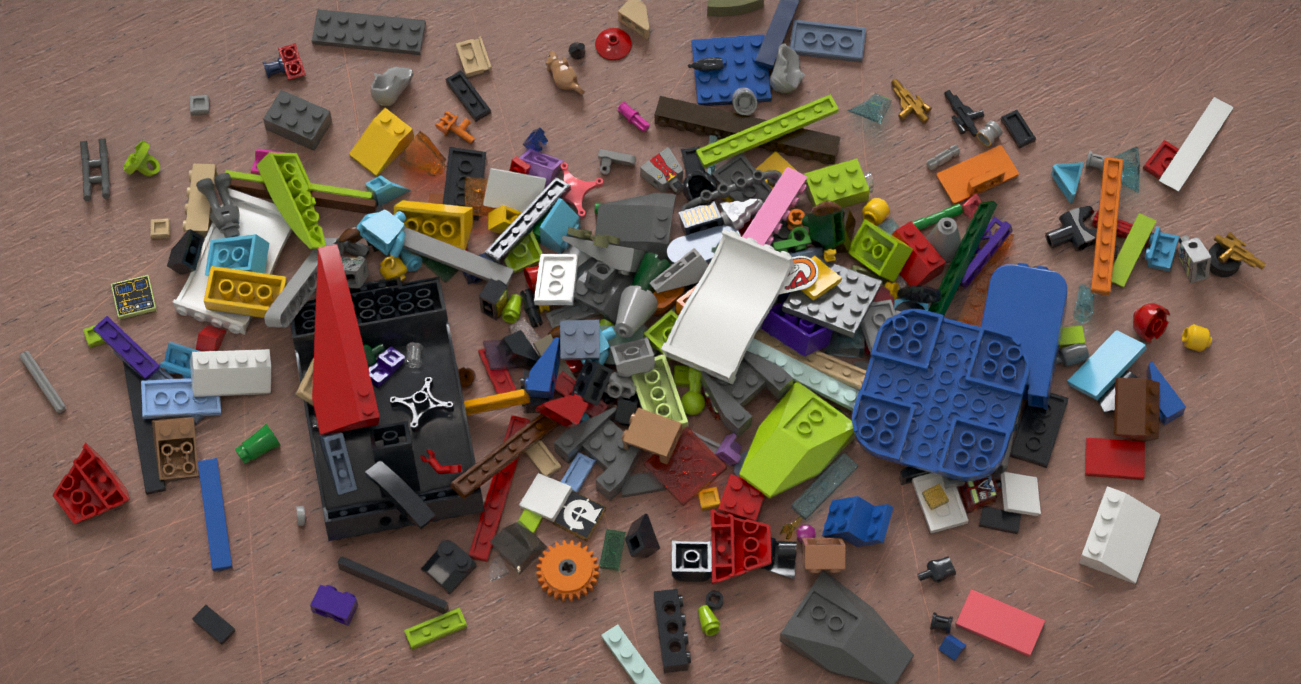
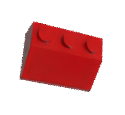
(924, 261)

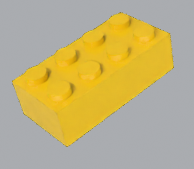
(242, 291)

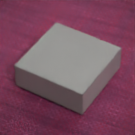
(199, 105)

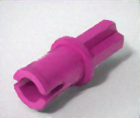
(633, 117)

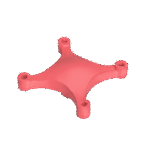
(578, 190)

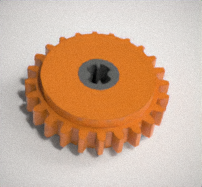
(564, 584)

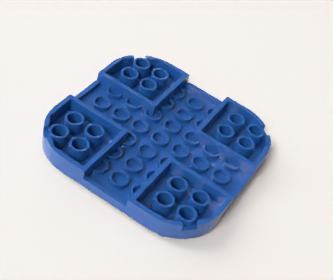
(941, 395)

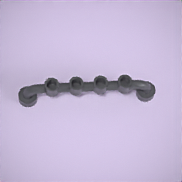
(740, 185)

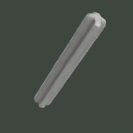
(43, 382)

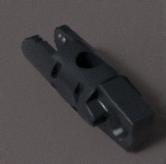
(920, 294)

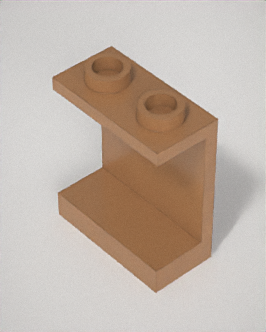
(652, 434)

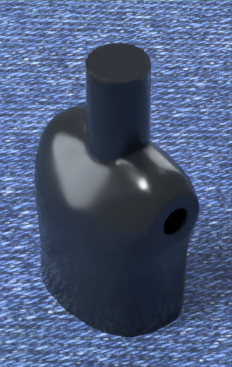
(938, 570)

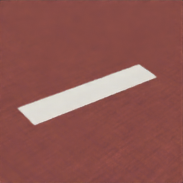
(1196, 144)

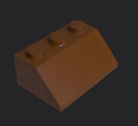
(1137, 409)

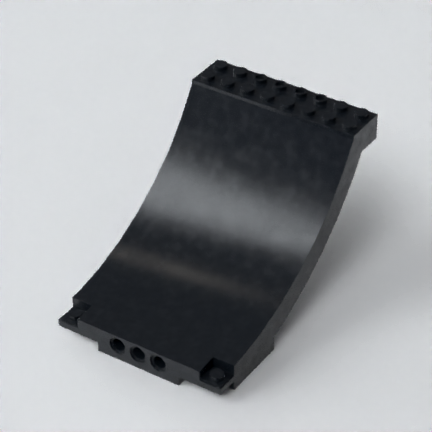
(406, 315)

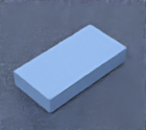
(578, 471)

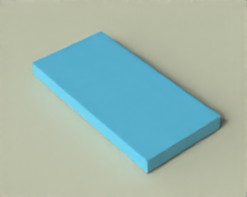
(1106, 364)

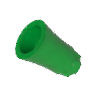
(257, 444)

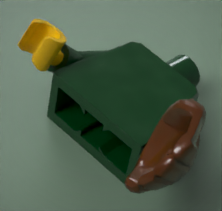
(826, 227)

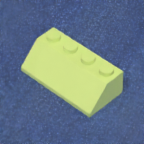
(659, 393)

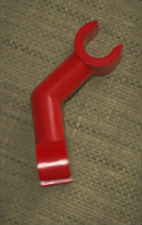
(437, 467)

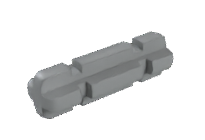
(943, 157)

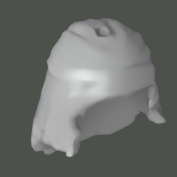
(786, 71)
(390, 85)

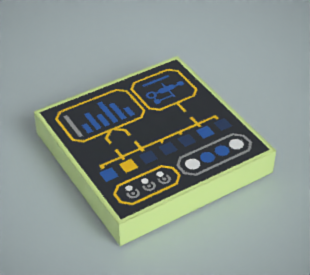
(133, 297)

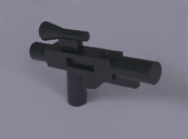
(964, 113)

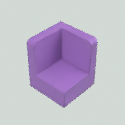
(729, 450)

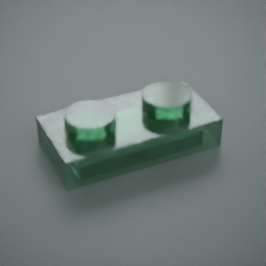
(442, 270)
(612, 549)

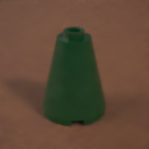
(648, 270)

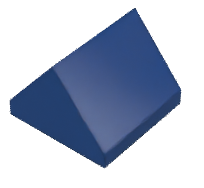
(952, 647)

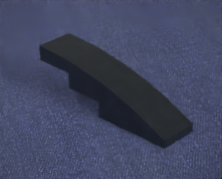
(402, 496)

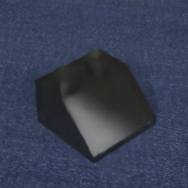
(518, 546)

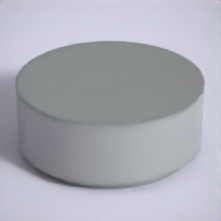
(300, 515)

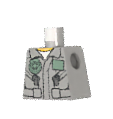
(355, 271)

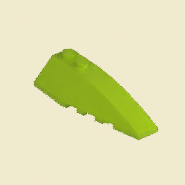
(292, 195)

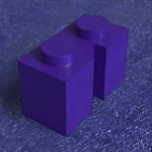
(334, 604)

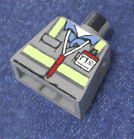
(1194, 258)

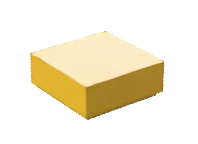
(709, 498)

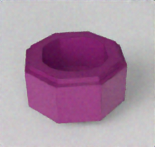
(805, 531)

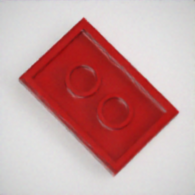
(1115, 458)

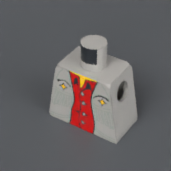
(663, 172)

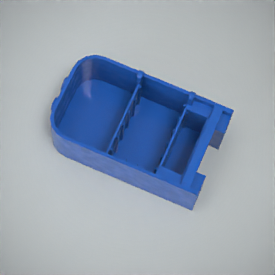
(1032, 309)

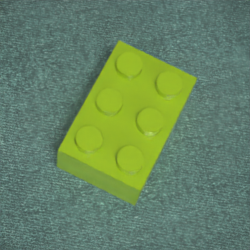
(837, 183)

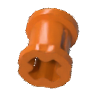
(792, 216)

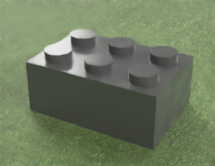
(297, 120)

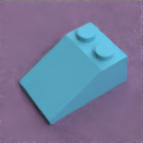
(238, 253)

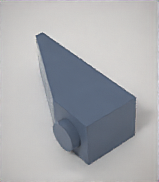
(338, 462)

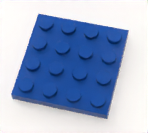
(738, 70)

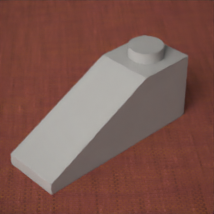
(682, 273)

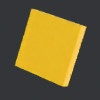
(825, 281)

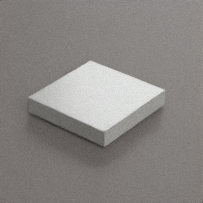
(1020, 494)
(546, 497)

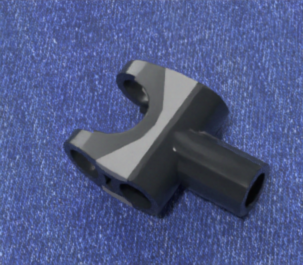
(1073, 230)

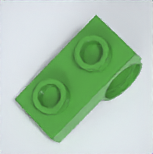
(791, 242)

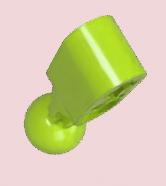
(693, 401)

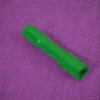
(949, 212)

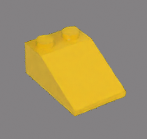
(382, 142)

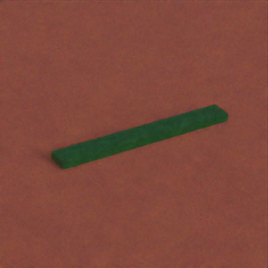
(963, 256)

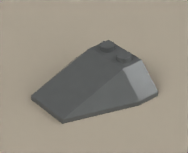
(639, 222)
(606, 302)

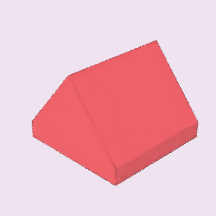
(971, 206)

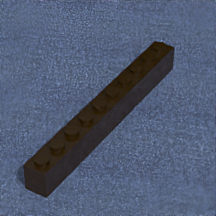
(722, 124)

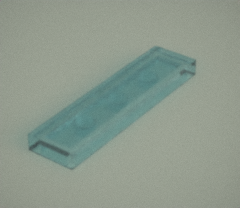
(824, 486)

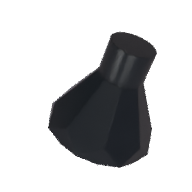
(577, 50)

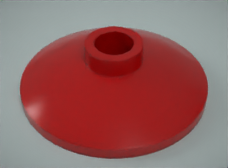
(613, 50)

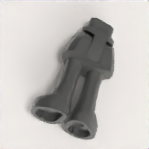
(226, 217)

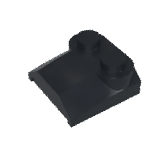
(691, 561)
(449, 566)

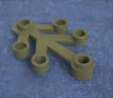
(599, 240)

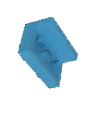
(1162, 250)
(178, 359)

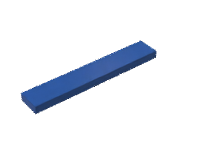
(215, 514)

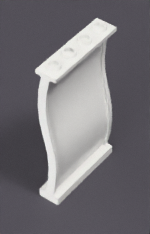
(255, 218)
(728, 306)

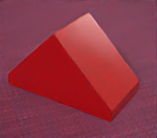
(210, 339)

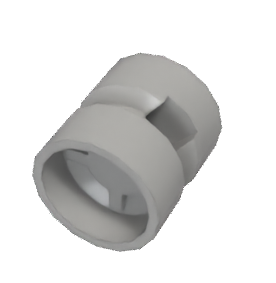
(744, 101)

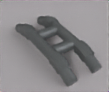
(87, 163)

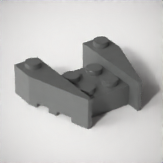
(751, 378)
(601, 442)

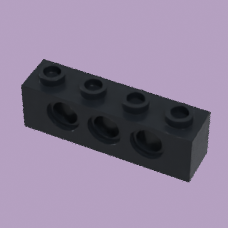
(671, 660)

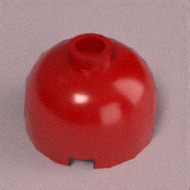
(1150, 321)

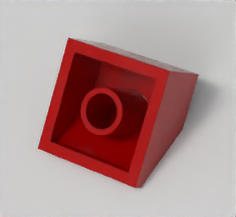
(564, 410)

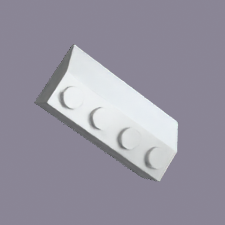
(230, 373)

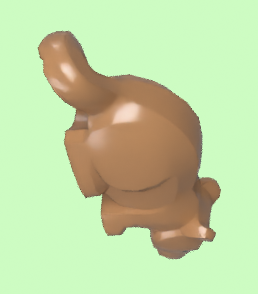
(563, 74)

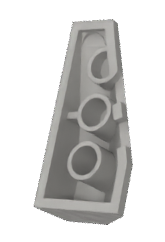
(618, 257)

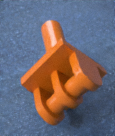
(451, 125)

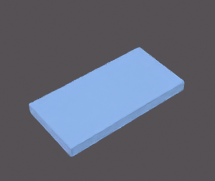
(175, 399)

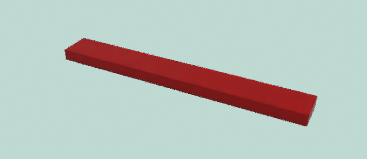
(495, 500)

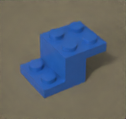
(857, 521)

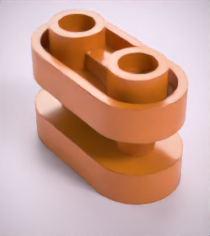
(667, 300)

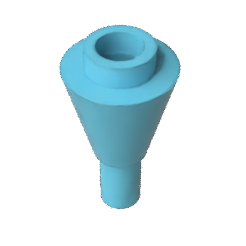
(411, 260)

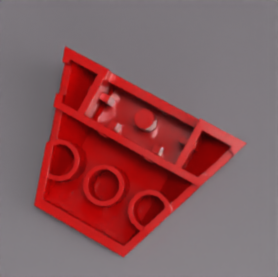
(89, 487)
(738, 546)

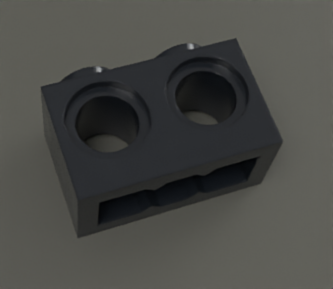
(592, 382)

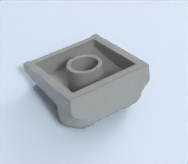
(633, 357)

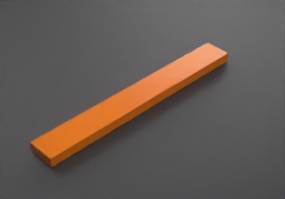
(1106, 226)

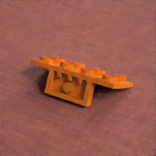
(977, 174)

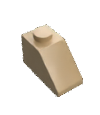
(634, 16)

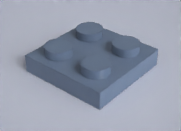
(579, 340)

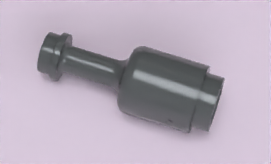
(1072, 355)

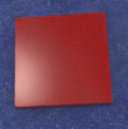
(1160, 159)

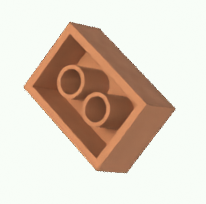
(823, 554)

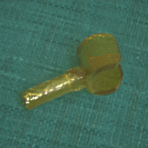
(789, 528)

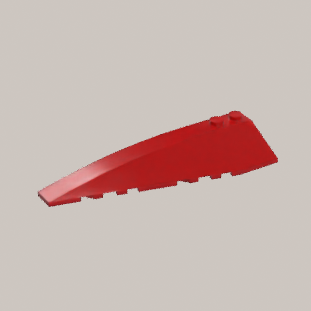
(341, 375)

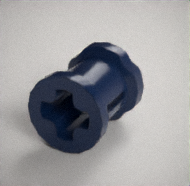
(274, 67)

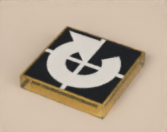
(579, 515)

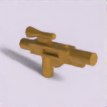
(909, 104)
(1236, 252)

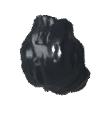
(696, 183)

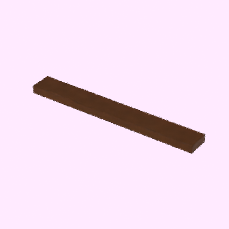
(322, 199)
(503, 455)

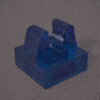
(533, 139)

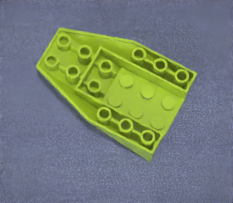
(795, 442)

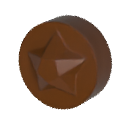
(467, 376)

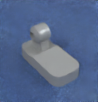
(614, 157)

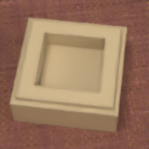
(160, 228)

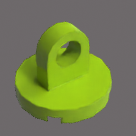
(139, 161)

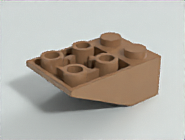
(175, 447)

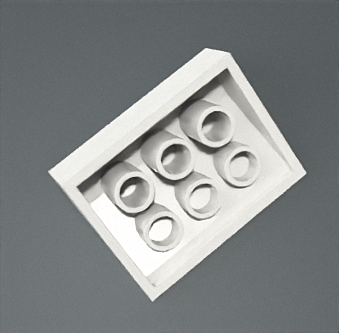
(1120, 536)

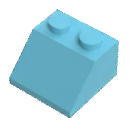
(556, 226)

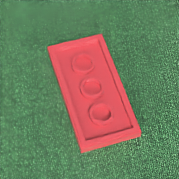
(1000, 623)

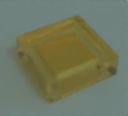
(935, 497)

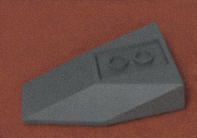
(845, 635)

